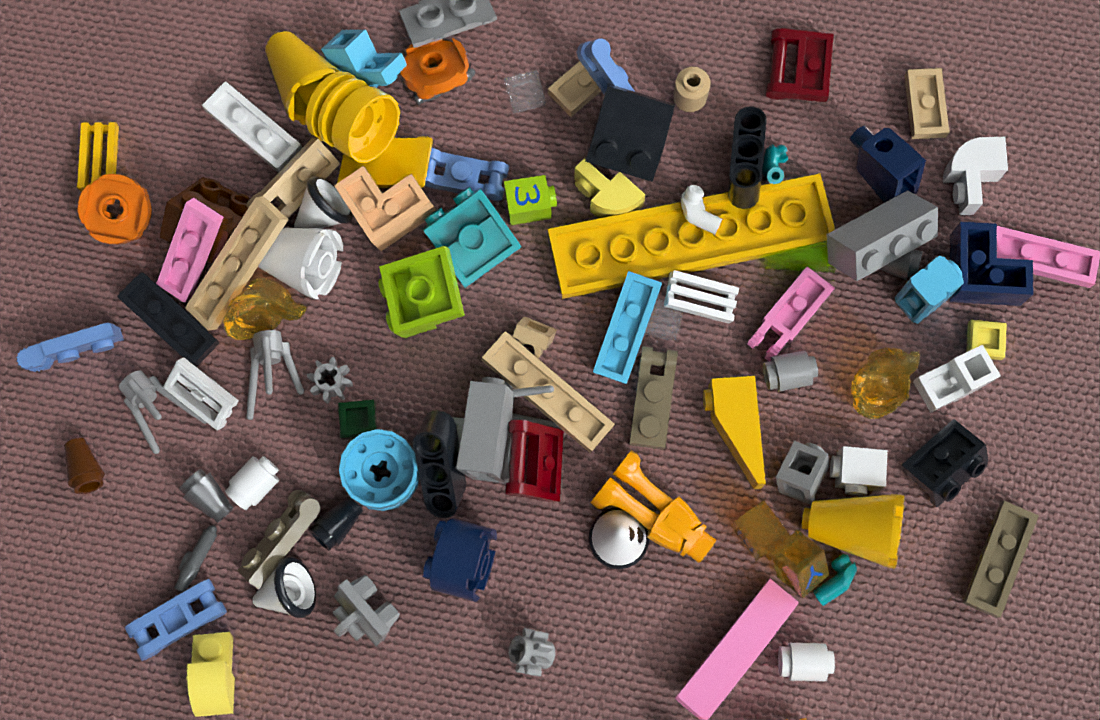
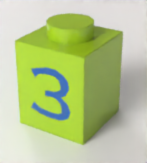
(529, 199)

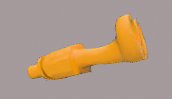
(676, 523)

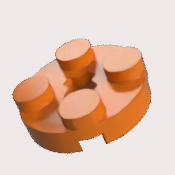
(448, 74)
(99, 222)

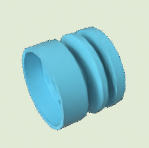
(371, 451)

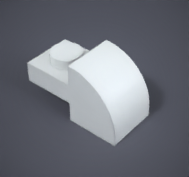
(956, 378)

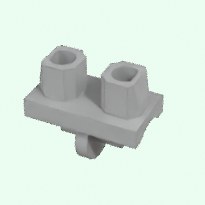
(358, 616)

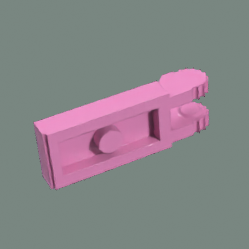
(793, 310)

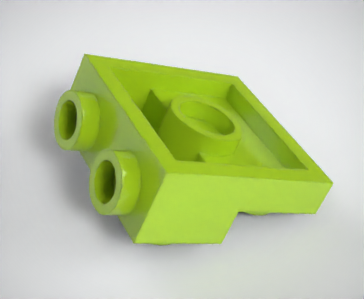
(420, 292)

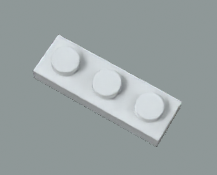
(252, 126)

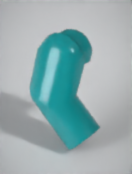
(771, 169)
(839, 583)

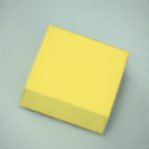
(990, 335)

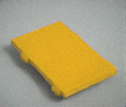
(397, 162)

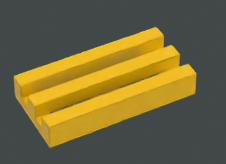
(85, 151)

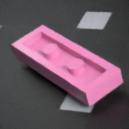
(189, 250)
(1050, 257)

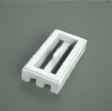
(728, 303)
(202, 389)

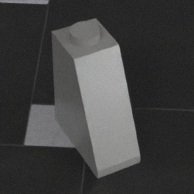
(485, 434)

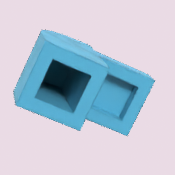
(355, 53)

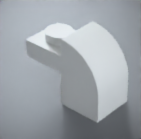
(975, 162)

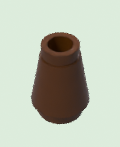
(82, 467)

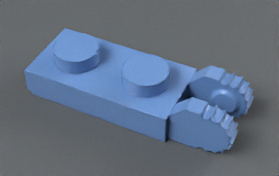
(67, 347)

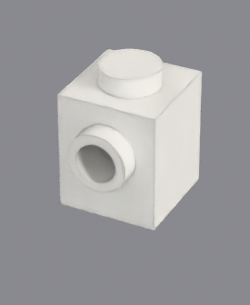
(859, 470)

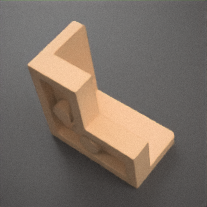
(388, 214)

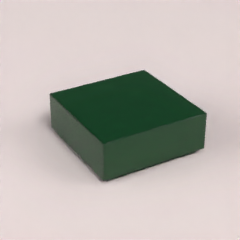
(356, 418)

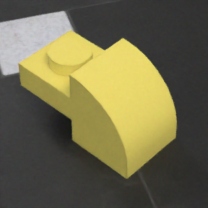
(611, 196)
(211, 675)

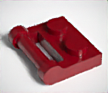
(811, 65)
(543, 461)

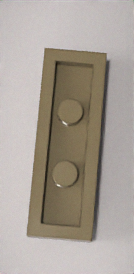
(1000, 559)

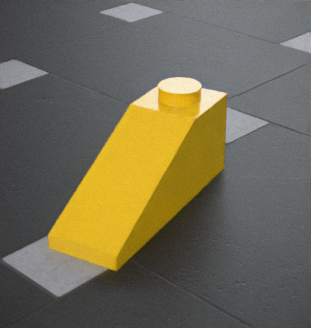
(736, 418)

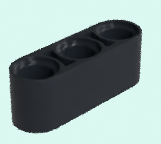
(747, 157)
(436, 457)

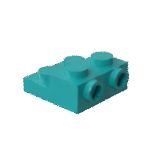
(473, 234)

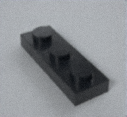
(168, 319)

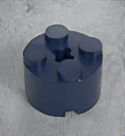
(460, 559)

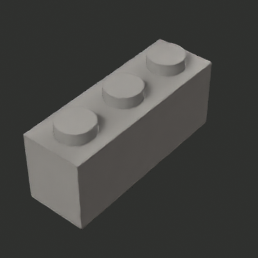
(882, 235)

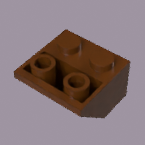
(215, 196)

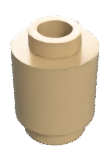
(691, 89)

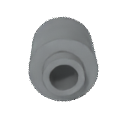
(790, 371)

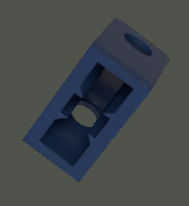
(887, 162)

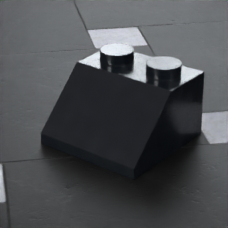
(630, 132)

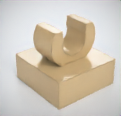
(534, 333)

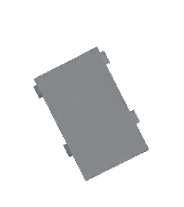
(443, 18)

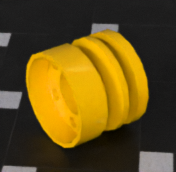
(352, 116)

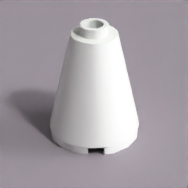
(305, 259)

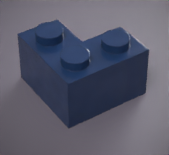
(984, 275)

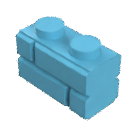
(929, 289)

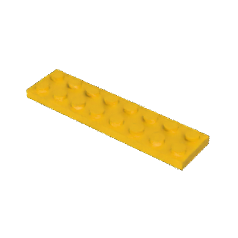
(660, 239)

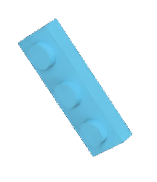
(627, 327)

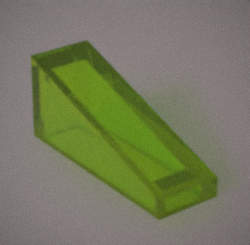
(813, 256)

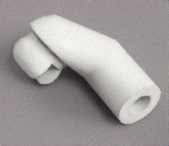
(695, 210)

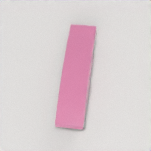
(736, 650)

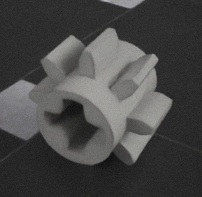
(338, 375)
(531, 652)

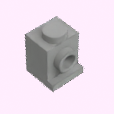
(802, 458)

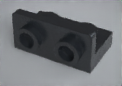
(947, 462)

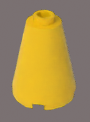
(296, 72)
(859, 526)

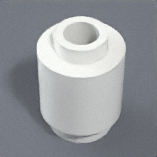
(252, 482)
(805, 661)

